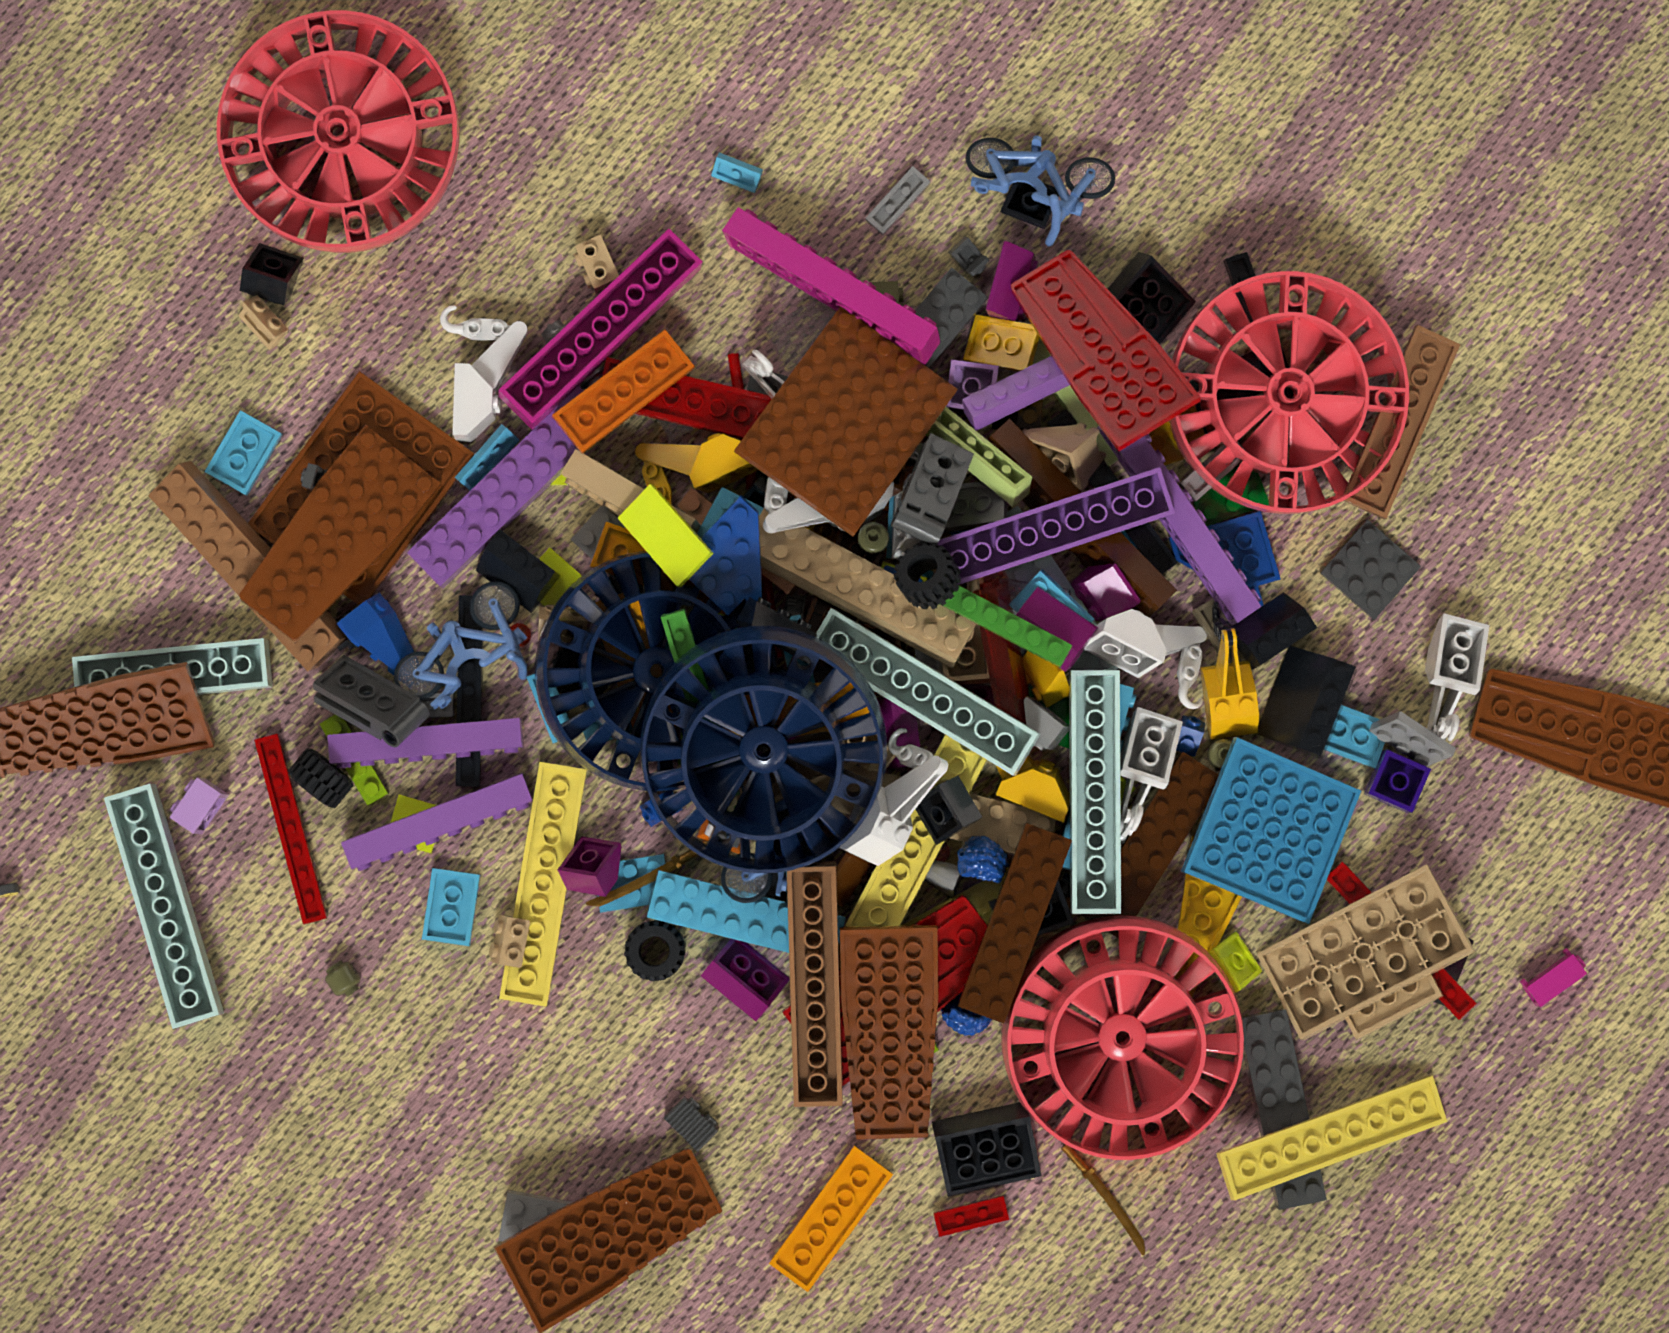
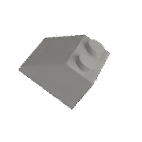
(1046, 723)

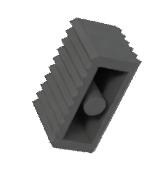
(692, 1123)

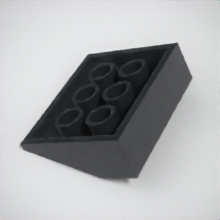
(1151, 296)
(1306, 701)
(986, 1148)

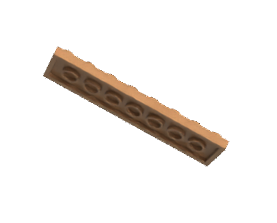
(1427, 364)

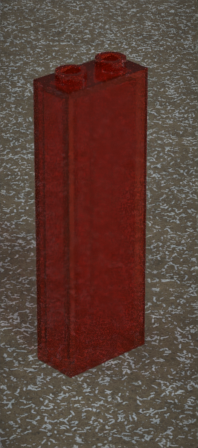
(1003, 657)

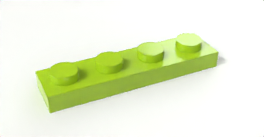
(364, 777)

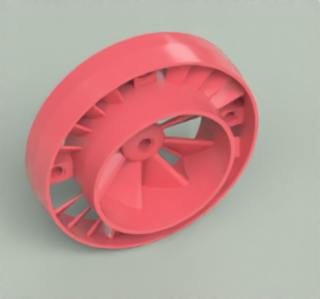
(346, 77)
(1338, 414)
(1076, 1070)

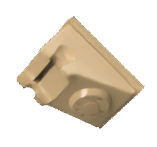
(1070, 449)

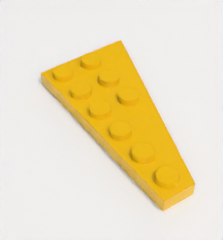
(1204, 914)

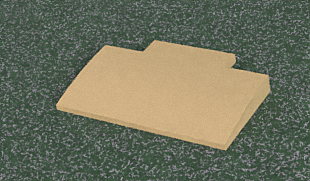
(1368, 958)

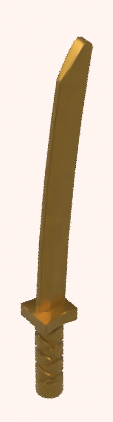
(675, 863)
(1089, 1173)

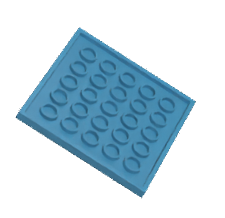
(1271, 830)

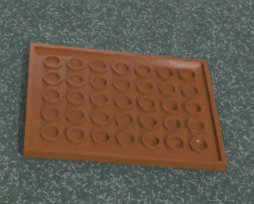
(846, 421)
(398, 424)

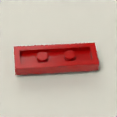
(971, 1216)

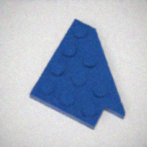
(1249, 547)
(736, 562)

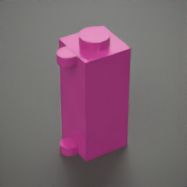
(1555, 979)

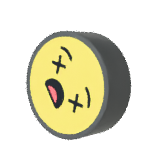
(9, 890)

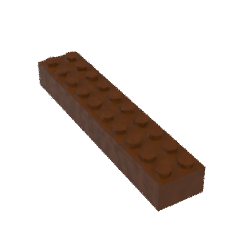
(1052, 485)

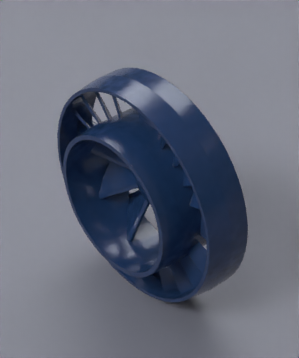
(599, 668)
(726, 705)

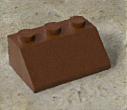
(851, 873)

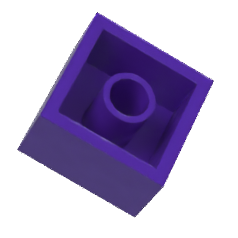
(1397, 781)

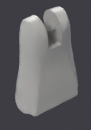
(944, 877)

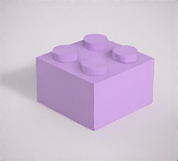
(969, 379)
(198, 805)

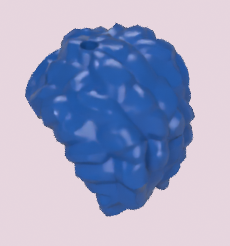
(982, 859)
(963, 1020)

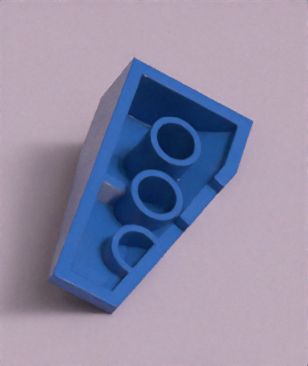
(378, 631)

